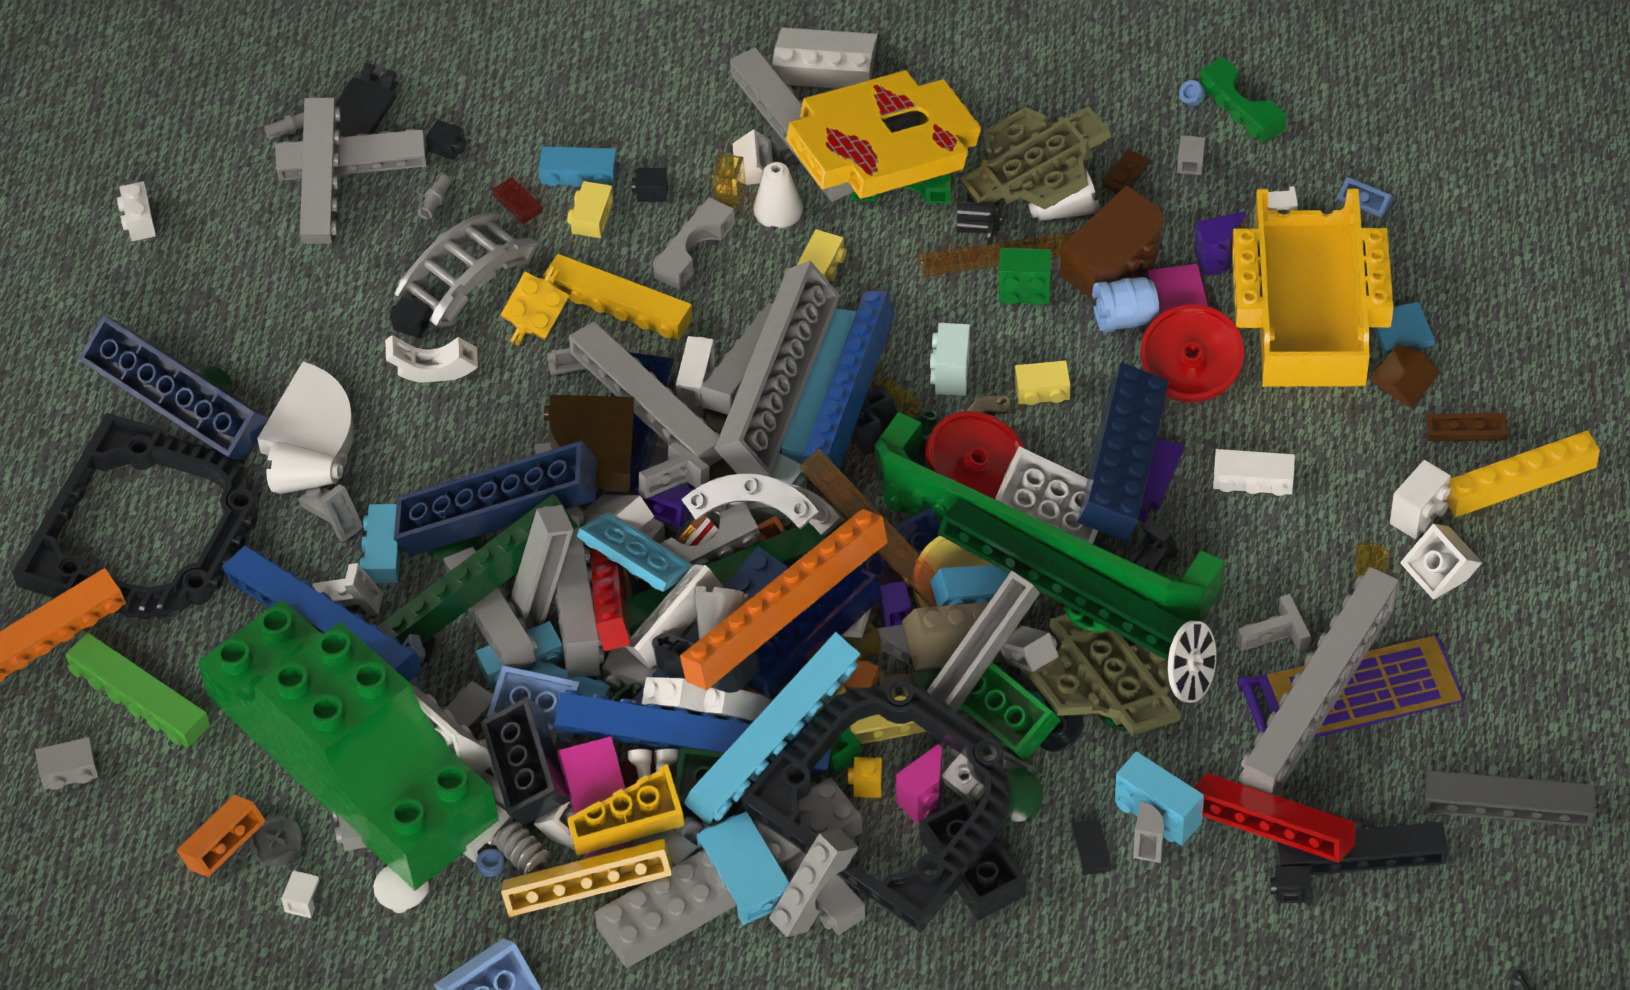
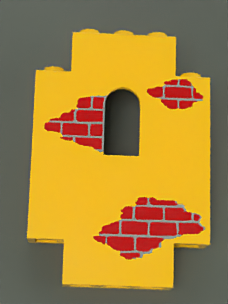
(848, 142)

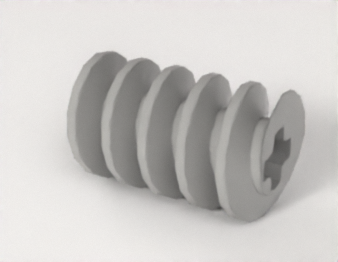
(521, 848)

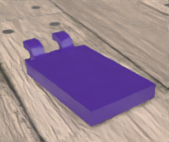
(1162, 469)

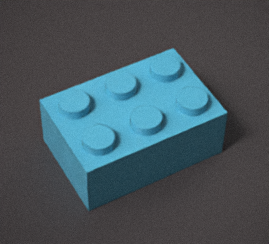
(1174, 799)

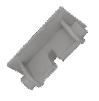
(563, 362)

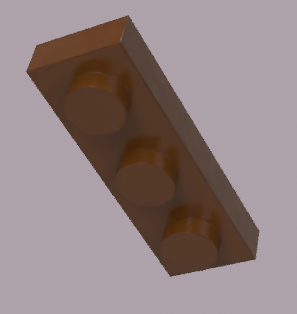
(1466, 427)

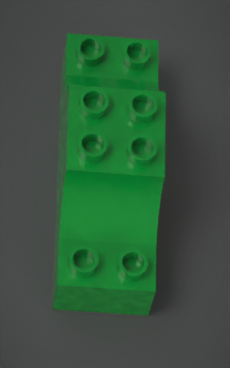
(351, 738)

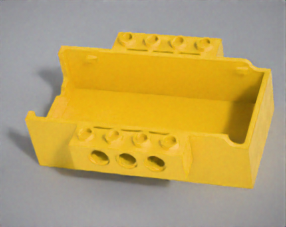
(1312, 292)

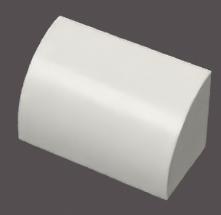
(756, 153)

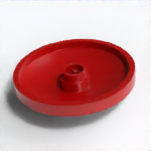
(1194, 351)
(972, 450)

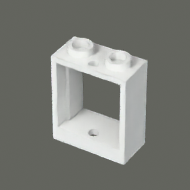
(695, 368)

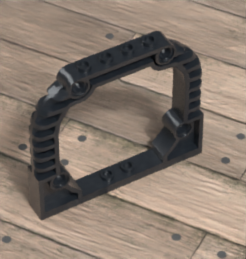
(127, 442)
(912, 893)

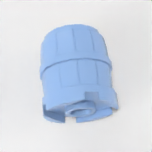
(1125, 303)

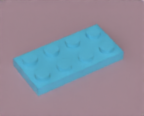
(634, 551)

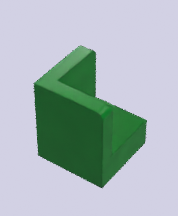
(844, 751)

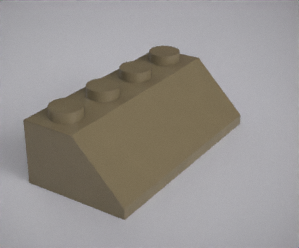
(938, 631)

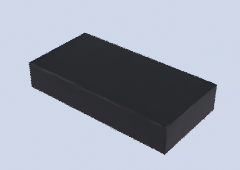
(1091, 847)

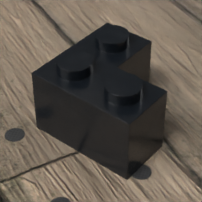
(874, 417)

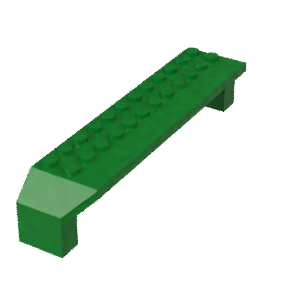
(915, 488)

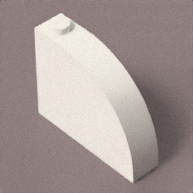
(311, 415)

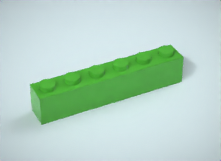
(137, 690)

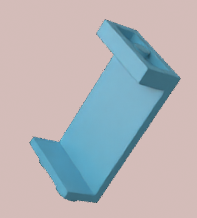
(744, 866)

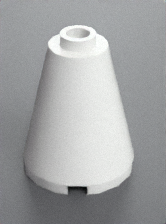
(777, 198)
(1075, 205)
(300, 468)

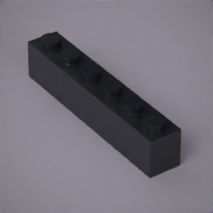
(1377, 849)

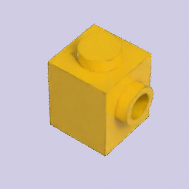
(866, 777)

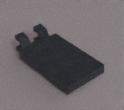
(365, 102)

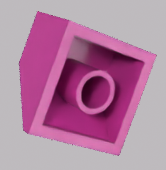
(920, 785)

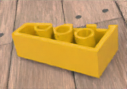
(628, 815)

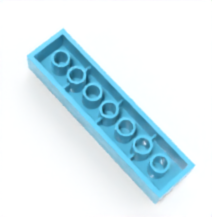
(776, 724)

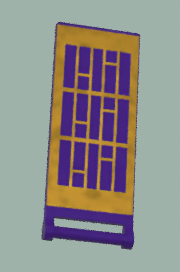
(1385, 686)

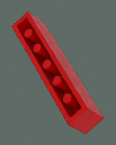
(609, 601)
(1276, 818)

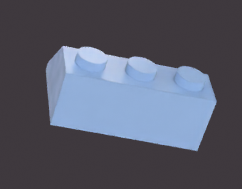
(540, 688)
(493, 969)

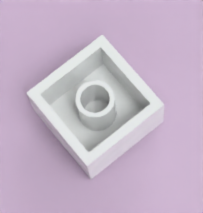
(1420, 500)

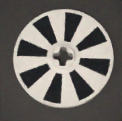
(1192, 661)

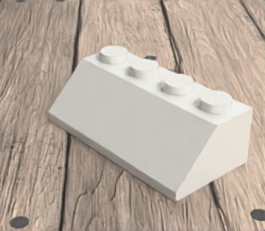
(672, 614)

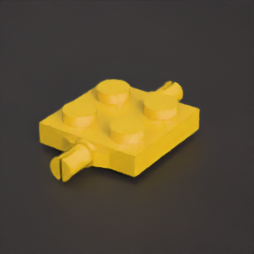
(534, 306)

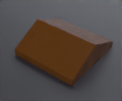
(1405, 374)

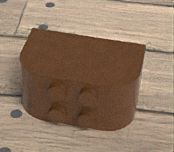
(1114, 243)

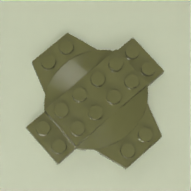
(1036, 158)
(1106, 677)

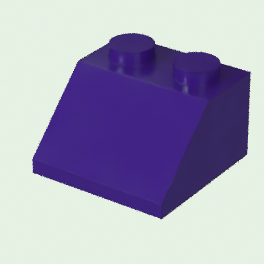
(1214, 242)

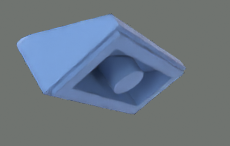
(1370, 198)

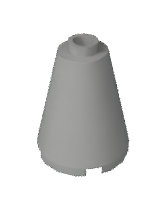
(716, 606)

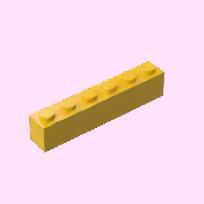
(622, 298)
(1522, 473)
(587, 877)

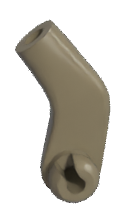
(991, 404)

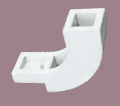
(432, 365)

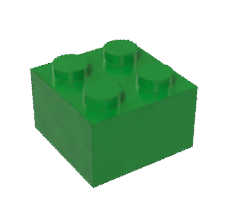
(1024, 276)

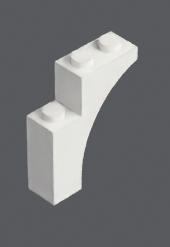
(678, 693)

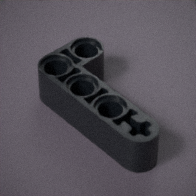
(667, 654)

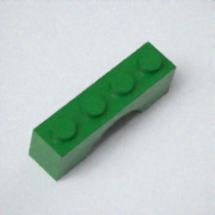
(1260, 119)
(933, 190)

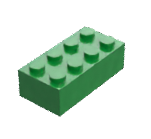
(1009, 712)

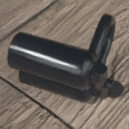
(978, 218)

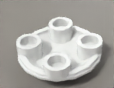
(396, 893)

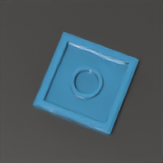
(1407, 328)

